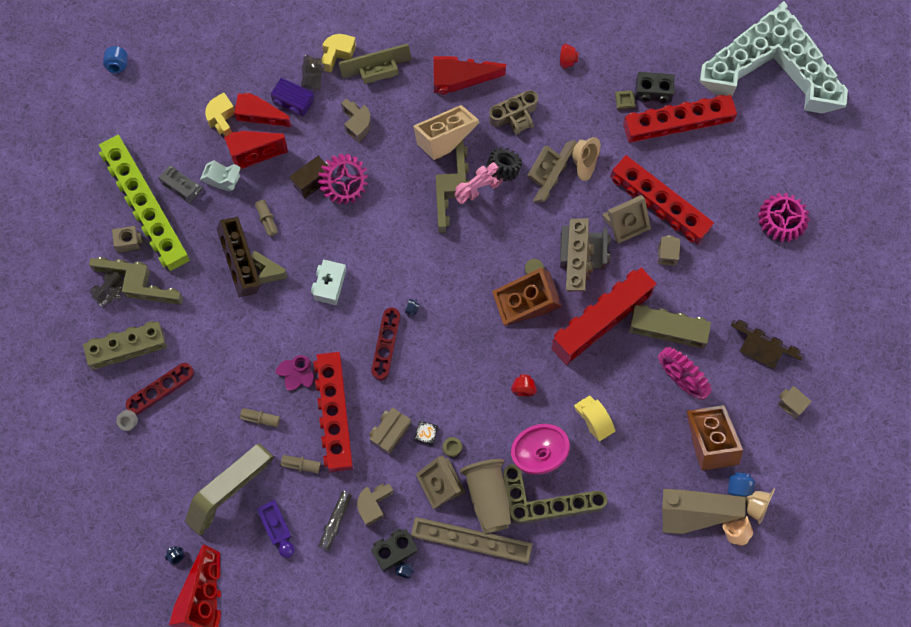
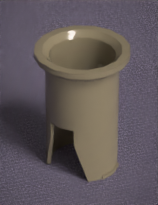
(488, 494)

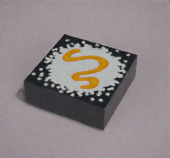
(426, 433)

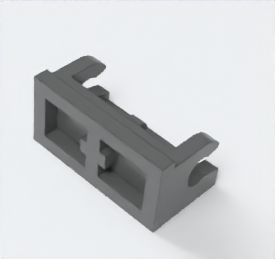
(180, 184)

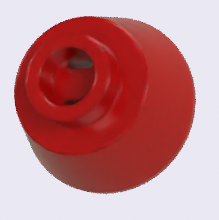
(568, 56)
(524, 386)

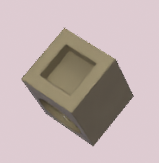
(121, 234)
(668, 250)
(793, 402)

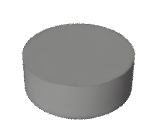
(127, 420)

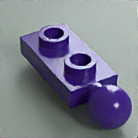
(276, 528)

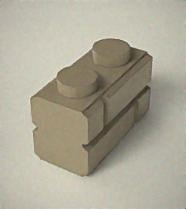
(390, 430)

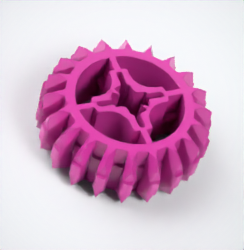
(343, 171)
(798, 216)

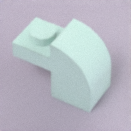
(220, 176)

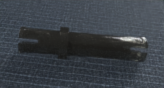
(331, 528)

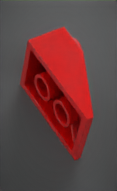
(254, 147)

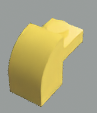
(337, 46)
(218, 111)
(596, 417)

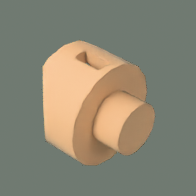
(738, 531)

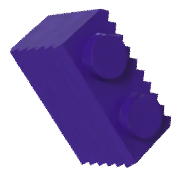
(292, 97)

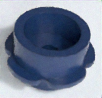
(412, 307)
(174, 555)
(404, 570)

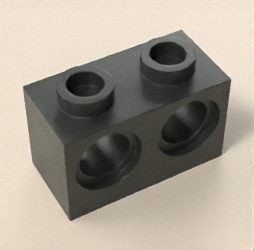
(654, 82)
(397, 555)

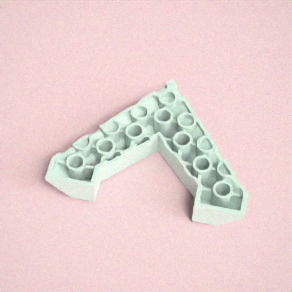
(781, 38)

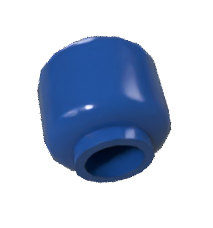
(115, 59)
(741, 485)

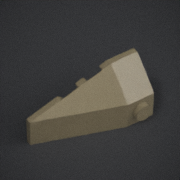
(696, 510)

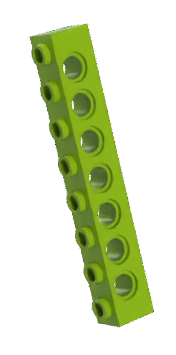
(115, 148)

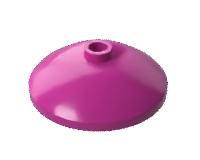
(537, 442)

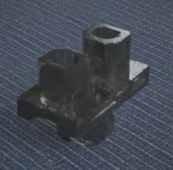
(312, 71)
(109, 290)

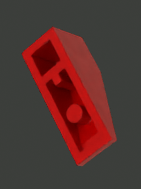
(256, 110)

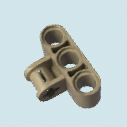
(518, 119)

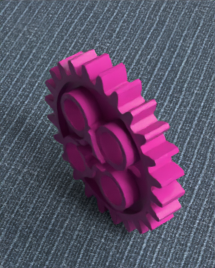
(692, 381)

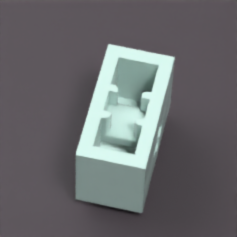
(330, 292)

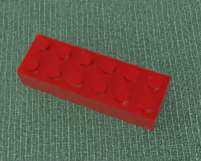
(603, 315)

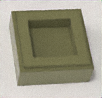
(625, 100)

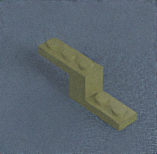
(446, 186)
(136, 280)

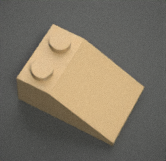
(445, 131)

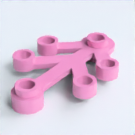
(483, 178)

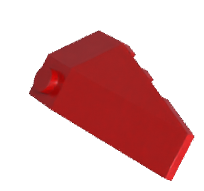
(455, 75)
(198, 598)

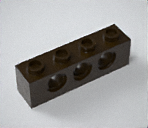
(238, 257)

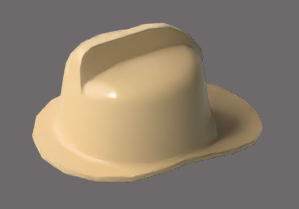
(585, 157)
(758, 504)

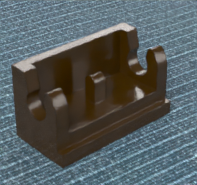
(307, 177)

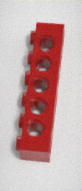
(672, 125)
(658, 190)
(343, 460)

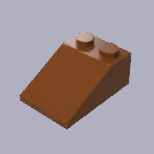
(527, 297)
(714, 438)

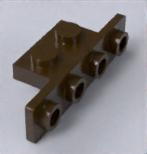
(762, 347)

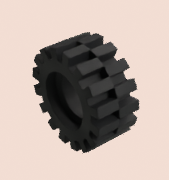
(511, 161)

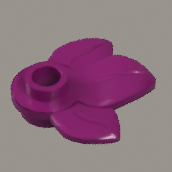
(294, 375)

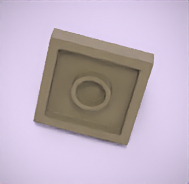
(628, 219)
(440, 482)

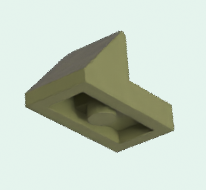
(271, 270)

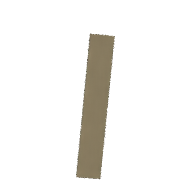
(471, 540)

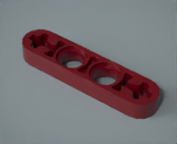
(384, 343)
(161, 390)

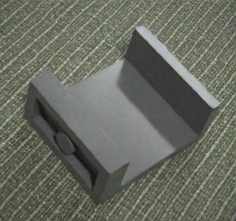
(600, 241)

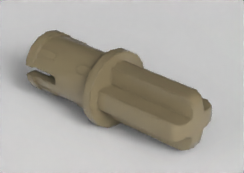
(266, 218)
(259, 417)
(300, 464)

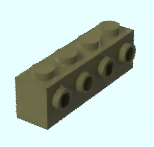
(670, 326)
(124, 345)

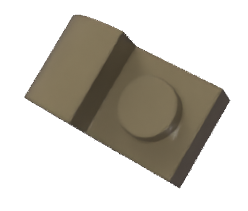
(359, 122)
(368, 506)

